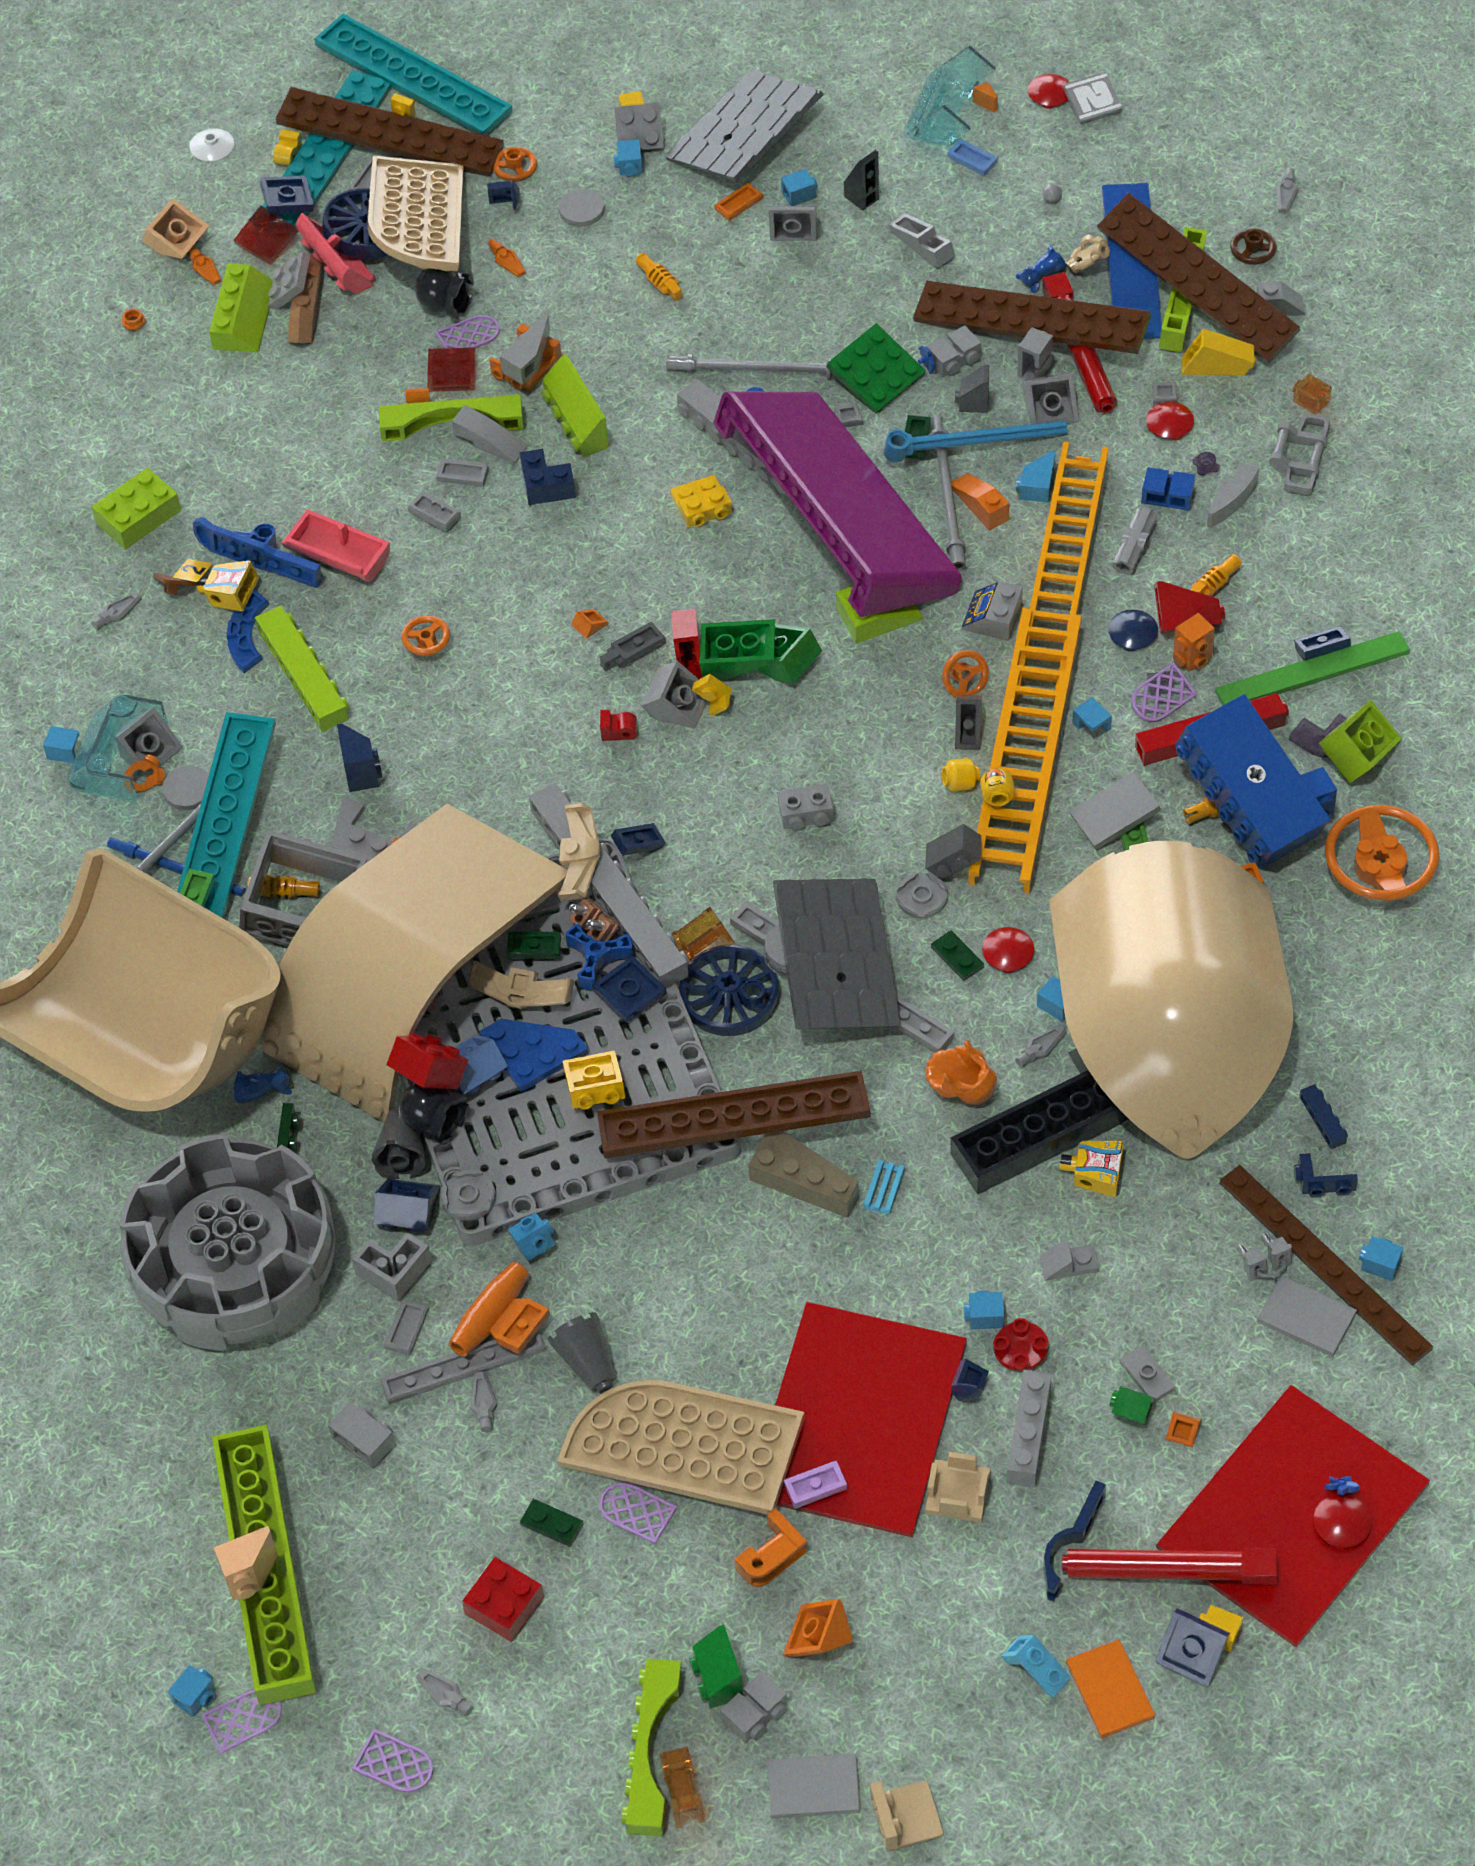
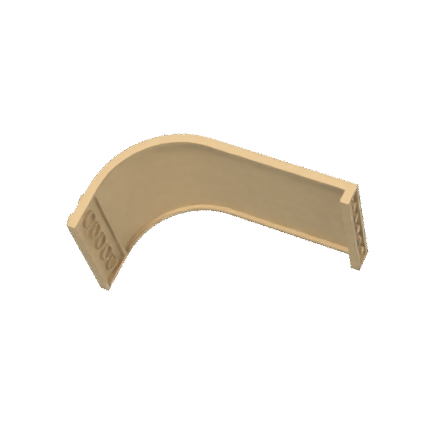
(389, 944)

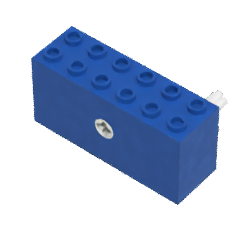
(1251, 782)

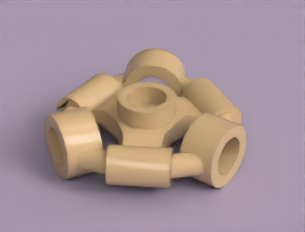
(1088, 253)

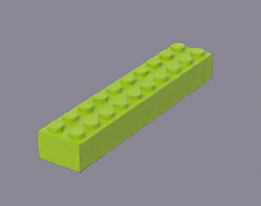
(274, 1614)

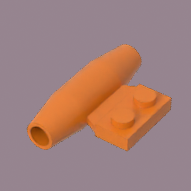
(500, 1314)

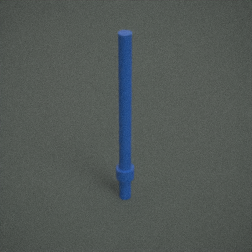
(133, 850)

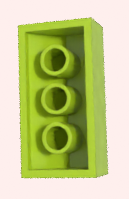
(241, 309)
(575, 408)

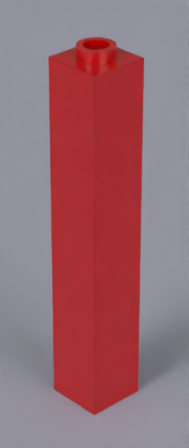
(1159, 742)

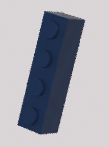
(1323, 1116)

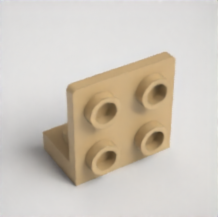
(905, 1814)

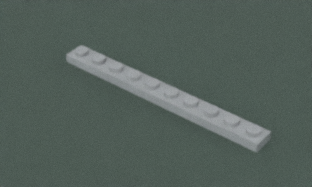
(912, 1020)

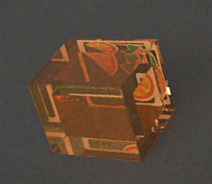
(1312, 393)

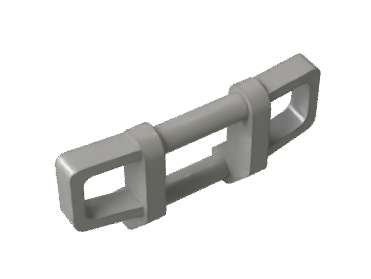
(1289, 433)

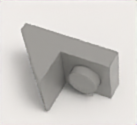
(1066, 1262)

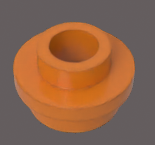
(135, 315)

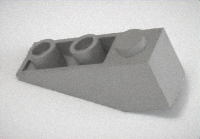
(525, 354)

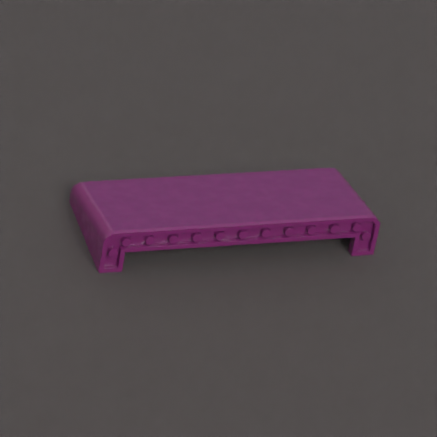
(842, 498)

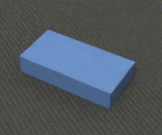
(972, 157)

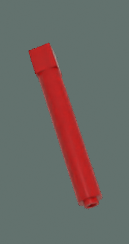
(1085, 357)
(1248, 1565)

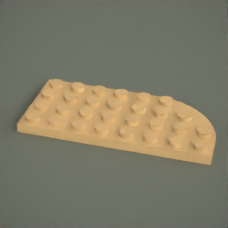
(416, 211)
(686, 1442)

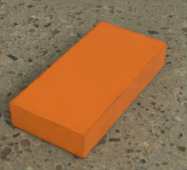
(738, 201)

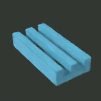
(889, 1169)

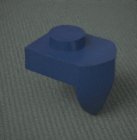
(503, 192)
(968, 1381)

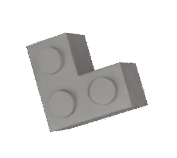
(394, 1270)

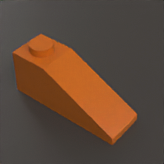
(982, 500)

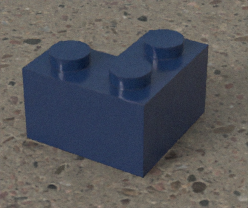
(545, 482)

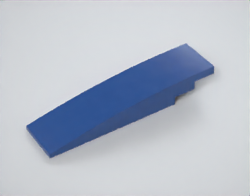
(1129, 280)

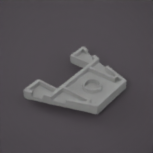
(355, 839)

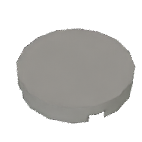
(581, 207)
(185, 787)
(919, 902)
(468, 1195)

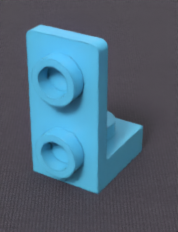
(1038, 1663)

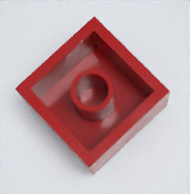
(427, 1061)
(503, 1599)

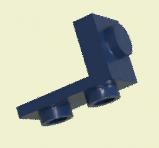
(1319, 1185)

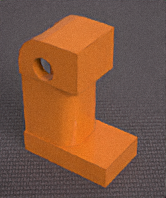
(774, 1556)

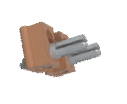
(586, 916)

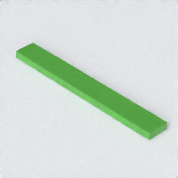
(1316, 669)

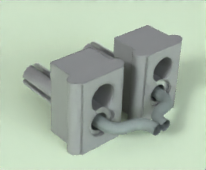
(1256, 1262)

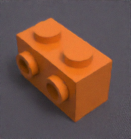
(1193, 643)

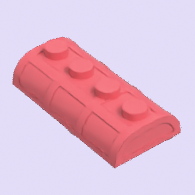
(350, 271)
(338, 545)

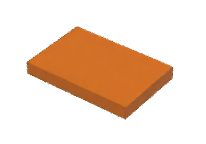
(1110, 1688)

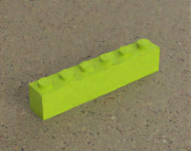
(302, 668)

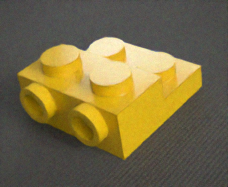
(701, 501)
(594, 1080)

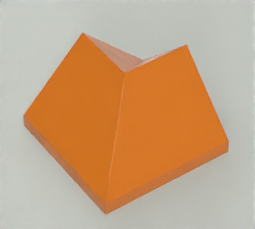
(818, 1629)

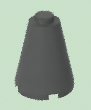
(398, 1148)
(585, 1351)

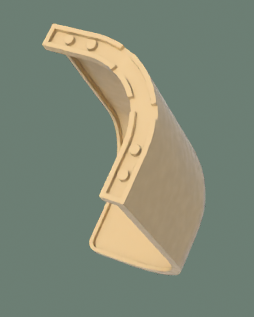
(1174, 987)
(140, 992)

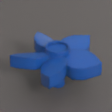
(1342, 1485)

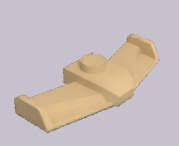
(579, 852)
(520, 987)

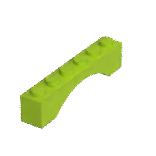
(1179, 308)
(404, 420)
(660, 1691)

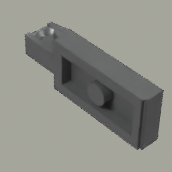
(632, 646)

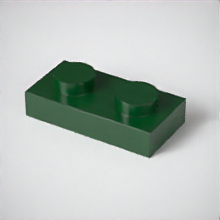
(917, 427)
(534, 945)
(957, 955)
(289, 1122)
(551, 1522)

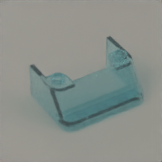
(942, 96)
(91, 766)

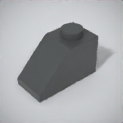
(974, 391)
(968, 721)

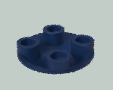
(1133, 629)

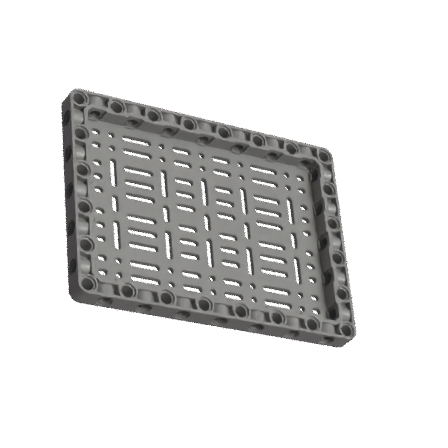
(594, 1176)

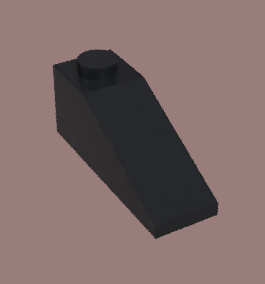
(862, 183)

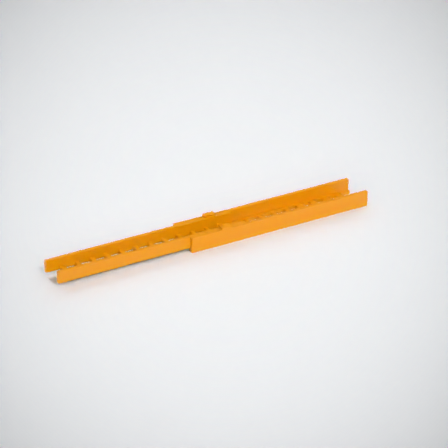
(1061, 677)

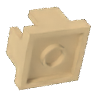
(957, 1488)

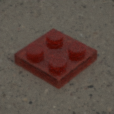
(265, 235)
(451, 369)

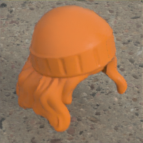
(961, 1074)

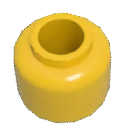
(960, 774)

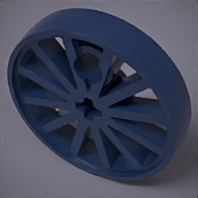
(351, 223)
(730, 989)

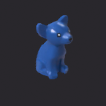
(1045, 266)
(256, 1085)

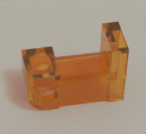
(701, 933)
(679, 1779)

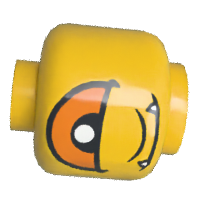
(997, 787)

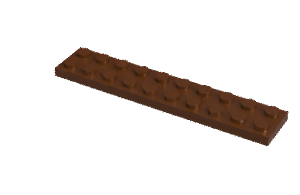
(388, 131)
(1198, 277)
(1016, 313)
(733, 1114)

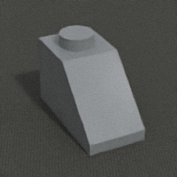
(1282, 297)

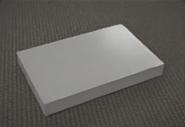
(1115, 810)
(1306, 1316)
(813, 1786)

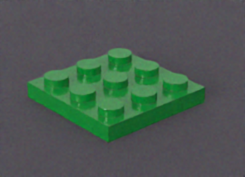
(875, 368)

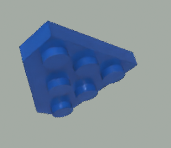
(533, 1049)

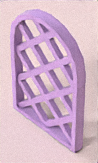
(439, 333)
(1172, 666)
(663, 1524)
(224, 1707)
(375, 1776)

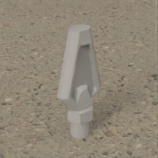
(1286, 190)
(117, 610)
(1041, 1045)
(482, 1401)
(444, 1691)

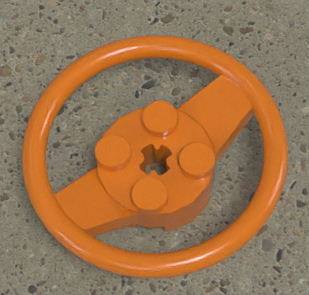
(1377, 847)

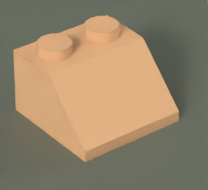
(174, 230)
(247, 1562)

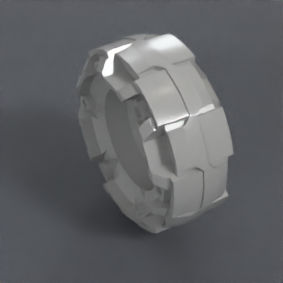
(241, 1293)

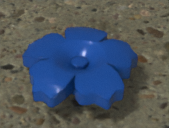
(926, 359)

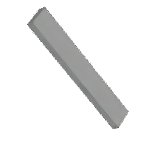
(454, 1368)

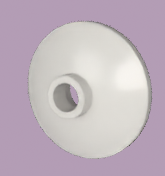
(211, 145)

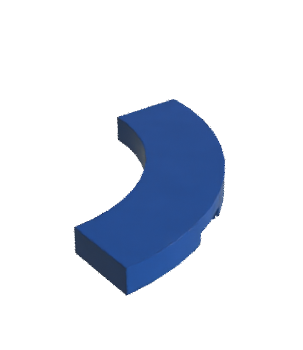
(240, 633)

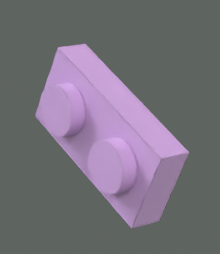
(815, 1484)

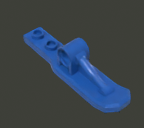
(258, 548)

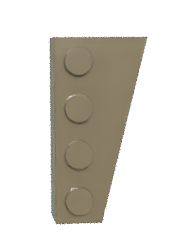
(803, 1174)

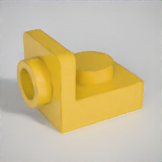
(403, 105)
(714, 692)

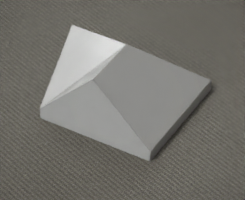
(145, 736)

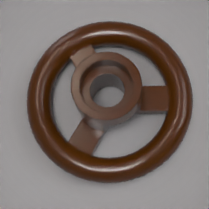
(1254, 243)

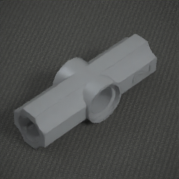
(1134, 540)

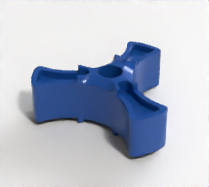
(596, 953)

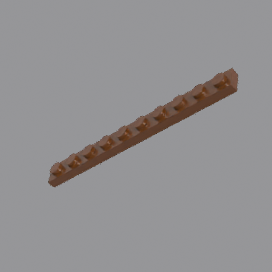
(1326, 1265)

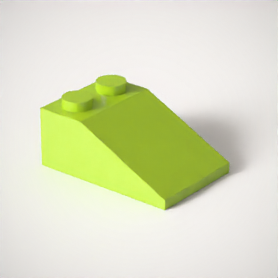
(876, 624)
(1360, 741)

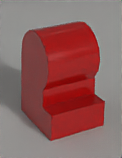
(617, 726)

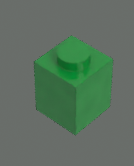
(1132, 1404)

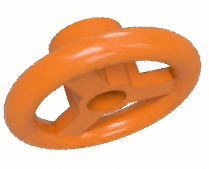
(513, 160)
(425, 638)
(956, 668)

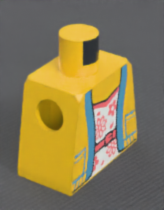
(229, 585)
(1095, 1166)

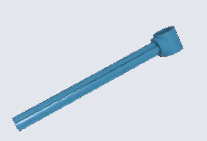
(908, 444)

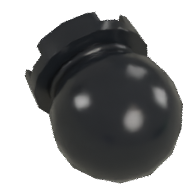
(444, 291)
(433, 1111)

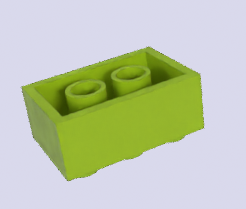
(136, 508)

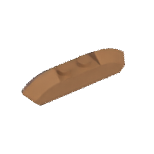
(305, 305)

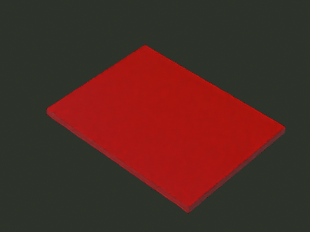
(872, 1404)
(1269, 1501)

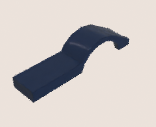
(1071, 1535)

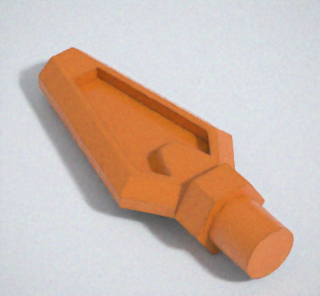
(507, 258)
(204, 266)

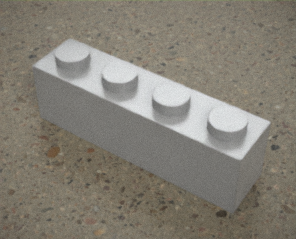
(1029, 1428)

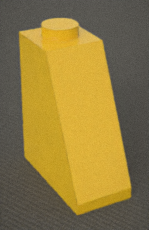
(1217, 355)

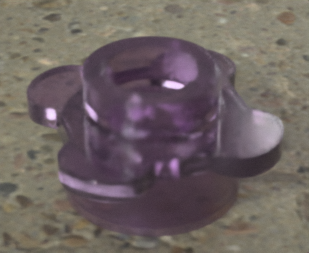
(1210, 459)

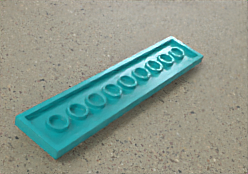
(413, 75)
(322, 156)
(228, 804)

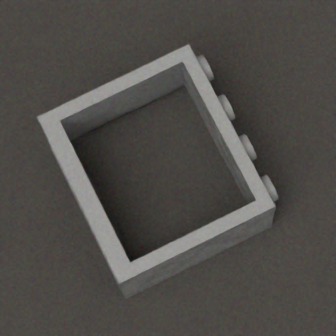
(299, 855)

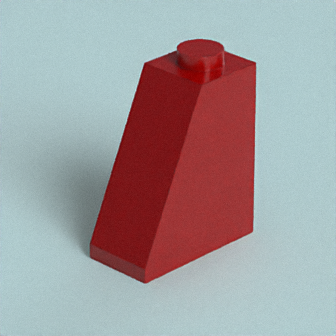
(1179, 604)
(687, 640)

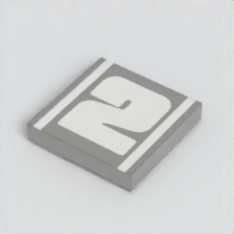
(1092, 97)

